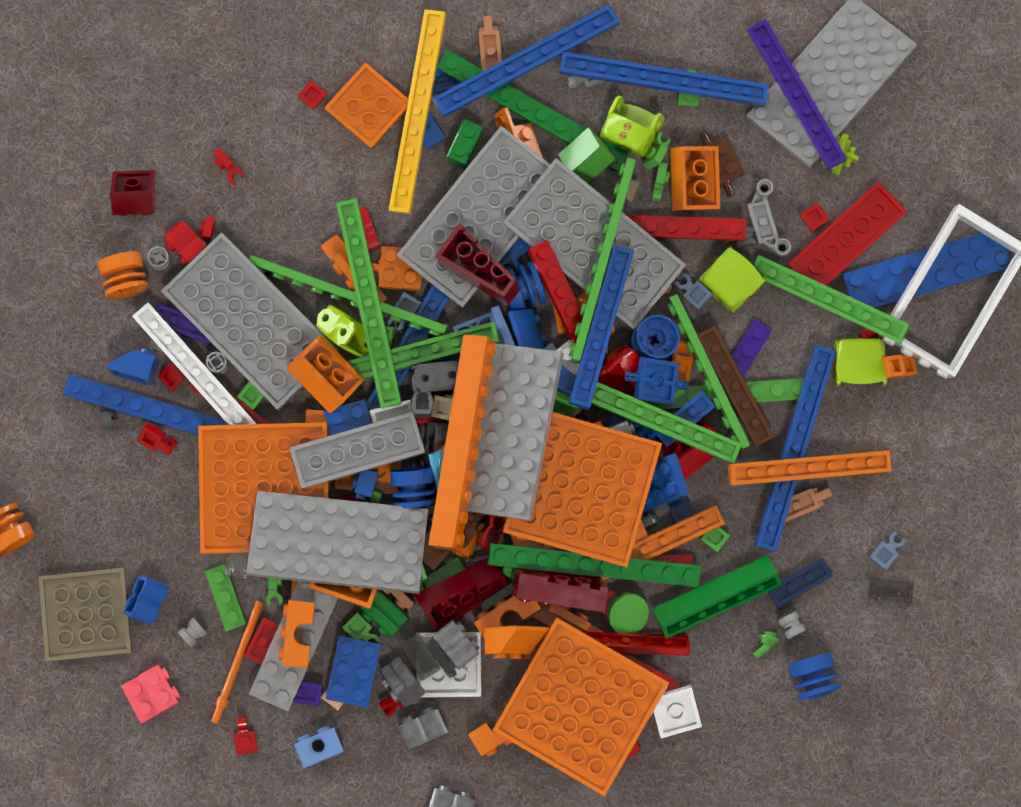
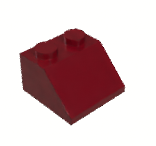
(133, 192)

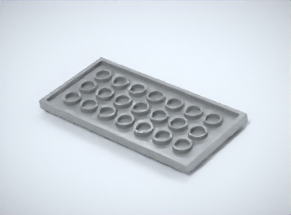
(841, 74)
(480, 203)
(573, 220)
(244, 317)
(515, 431)
(337, 542)

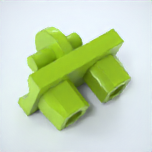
(845, 144)

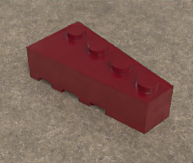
(475, 265)
(560, 589)
(459, 593)

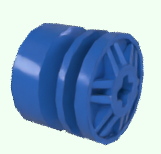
(530, 287)
(664, 335)
(413, 486)
(814, 676)

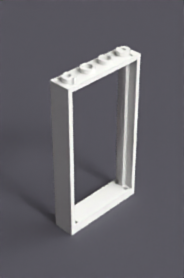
(991, 231)

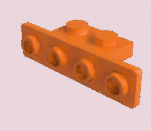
(522, 132)
(337, 253)
(552, 611)

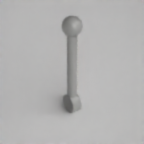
(469, 562)

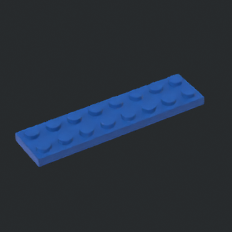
(954, 264)

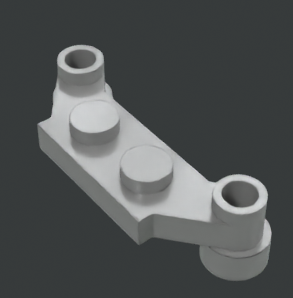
(763, 221)

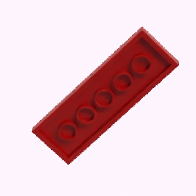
(849, 236)

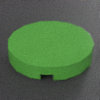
(628, 613)

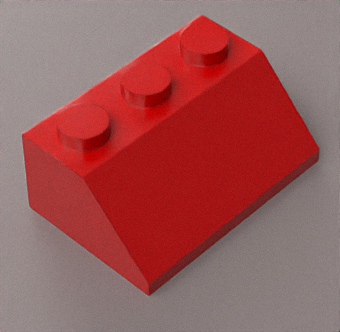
(688, 457)

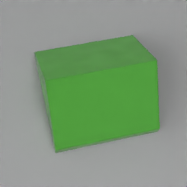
(587, 155)

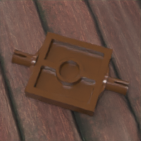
(728, 162)

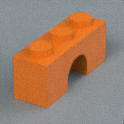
(495, 617)
(295, 653)
(487, 740)

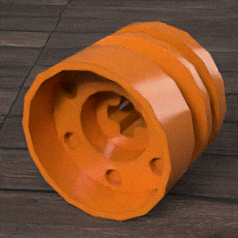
(123, 275)
(11, 533)

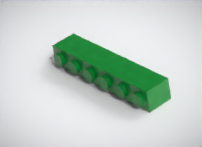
(716, 596)

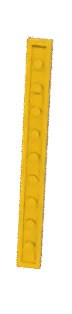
(417, 112)

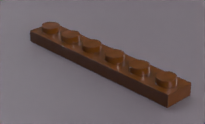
(735, 387)

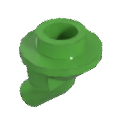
(768, 639)

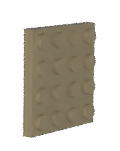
(84, 614)

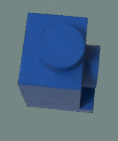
(365, 485)

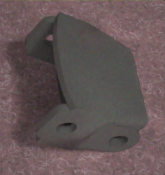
(441, 376)

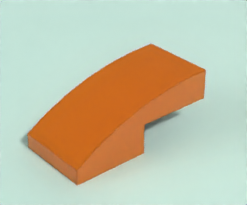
(685, 360)
(899, 366)

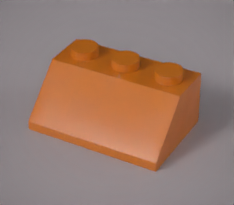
(695, 178)
(325, 373)
(360, 596)
(514, 641)

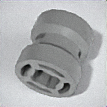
(157, 255)
(216, 363)
(791, 625)
(192, 632)

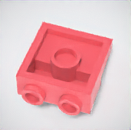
(151, 693)

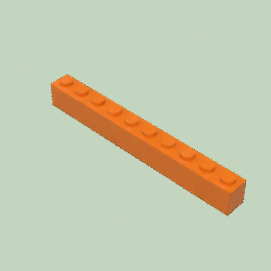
(462, 443)

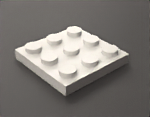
(466, 682)

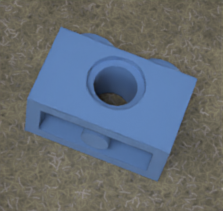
(305, 746)

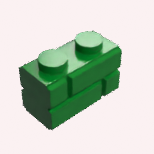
(464, 144)
(386, 615)

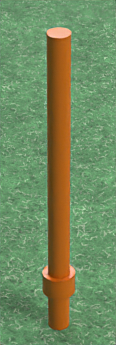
(222, 701)

